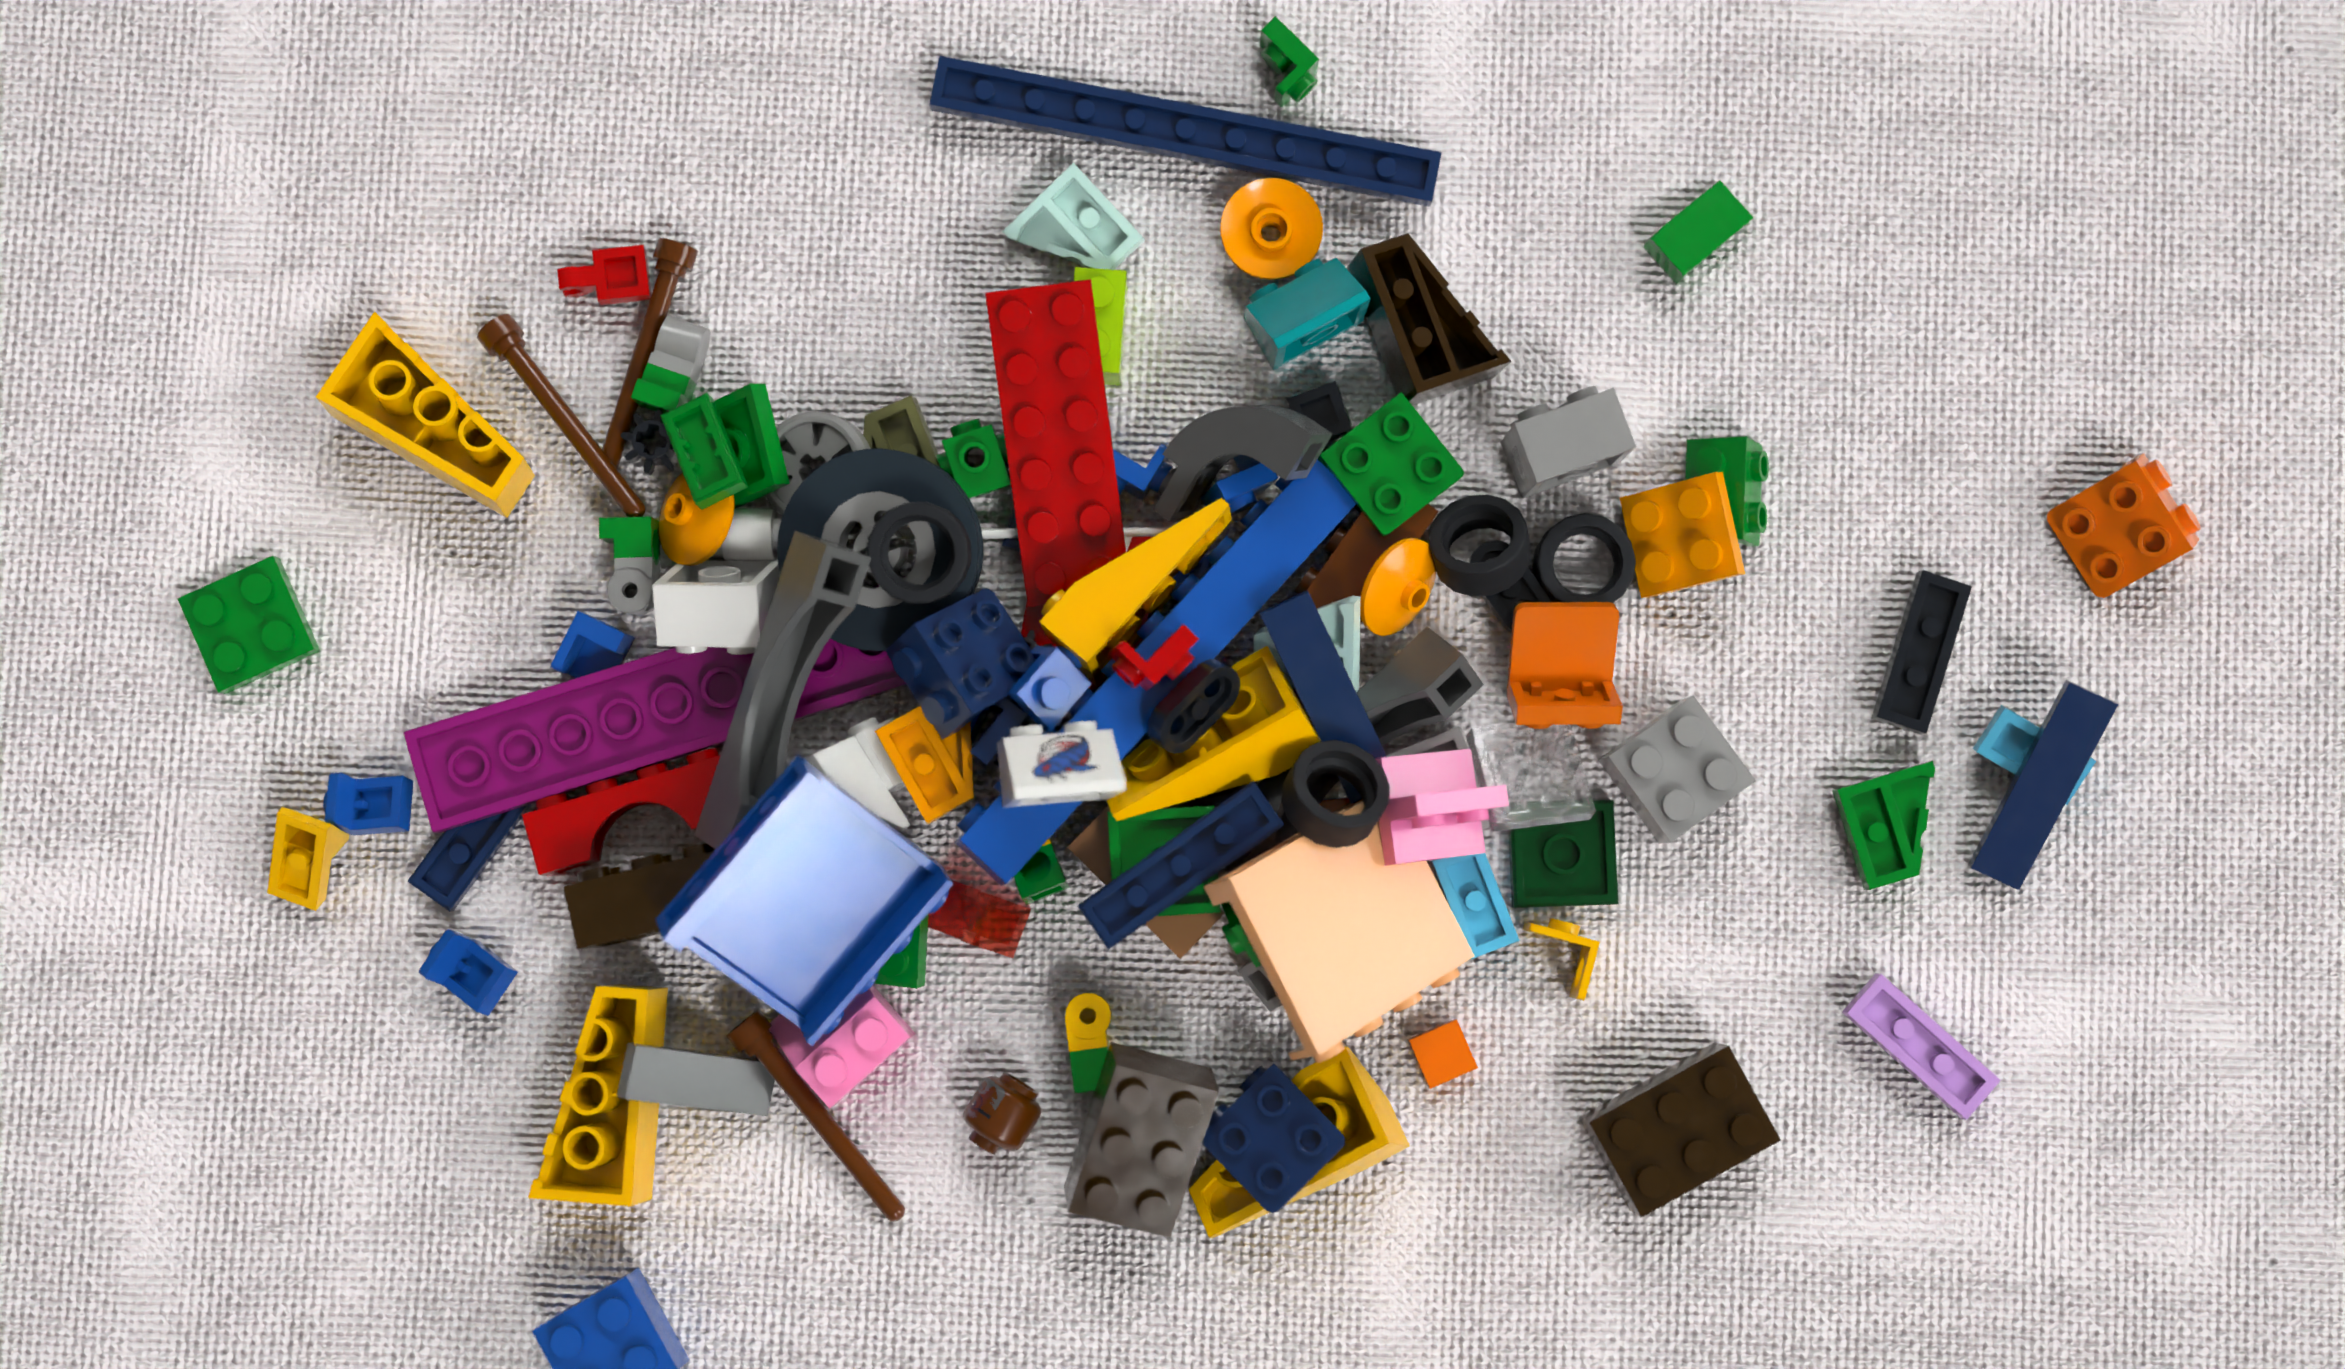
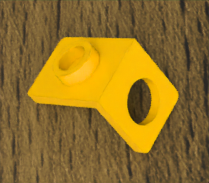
(1569, 933)

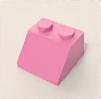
(849, 1053)

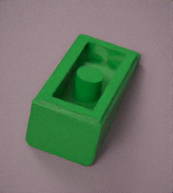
(1697, 232)

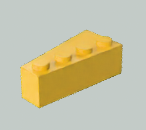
(412, 411)
(602, 1142)

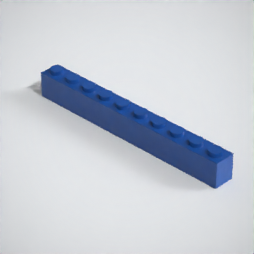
(1214, 610)

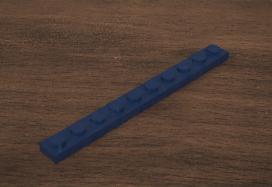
(1185, 131)

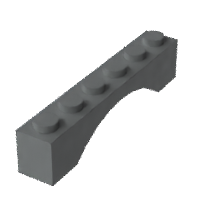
(808, 605)
(1411, 691)

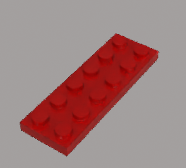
(1056, 433)

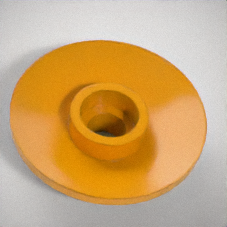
(1274, 204)
(686, 531)
(1397, 587)

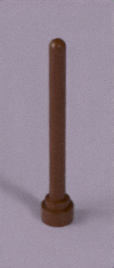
(672, 264)
(504, 339)
(755, 1039)

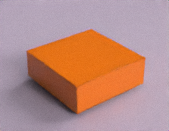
(1442, 1053)

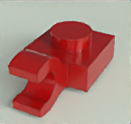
(617, 276)

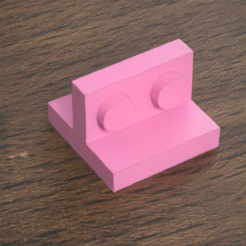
(1435, 807)

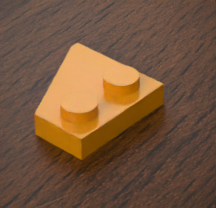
(932, 768)

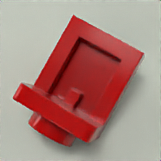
(1168, 659)

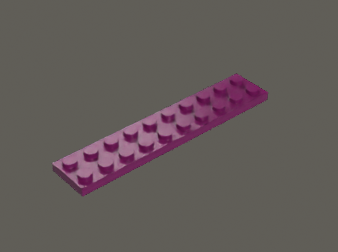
(609, 727)

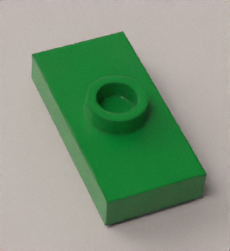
(704, 451)

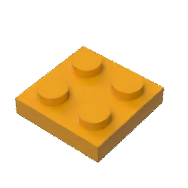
(1682, 535)

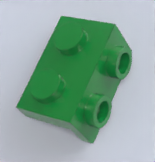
(1744, 470)

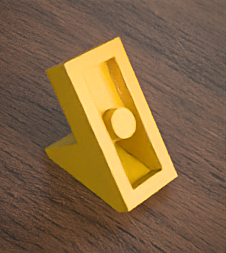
(303, 858)

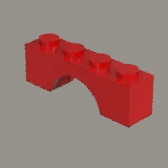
(573, 831)

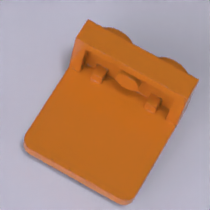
(2124, 526)
(1563, 664)

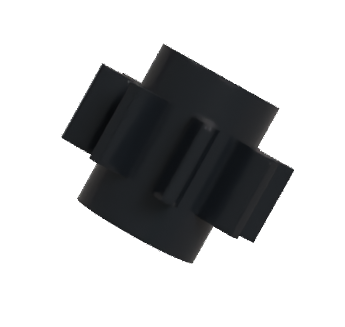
(646, 430)

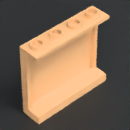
(1343, 933)

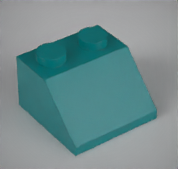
(1305, 311)

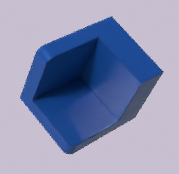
(591, 647)

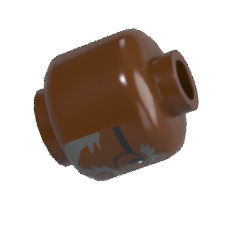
(1002, 1113)

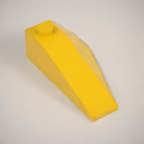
(1114, 598)
(1247, 744)
(1356, 1108)

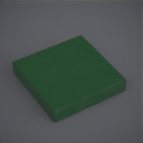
(1565, 862)

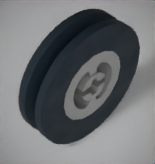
(860, 490)

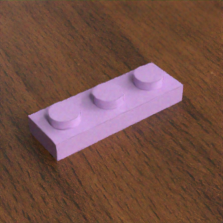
(1921, 1046)

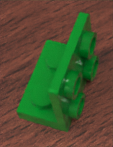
(1392, 465)

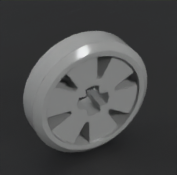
(808, 437)

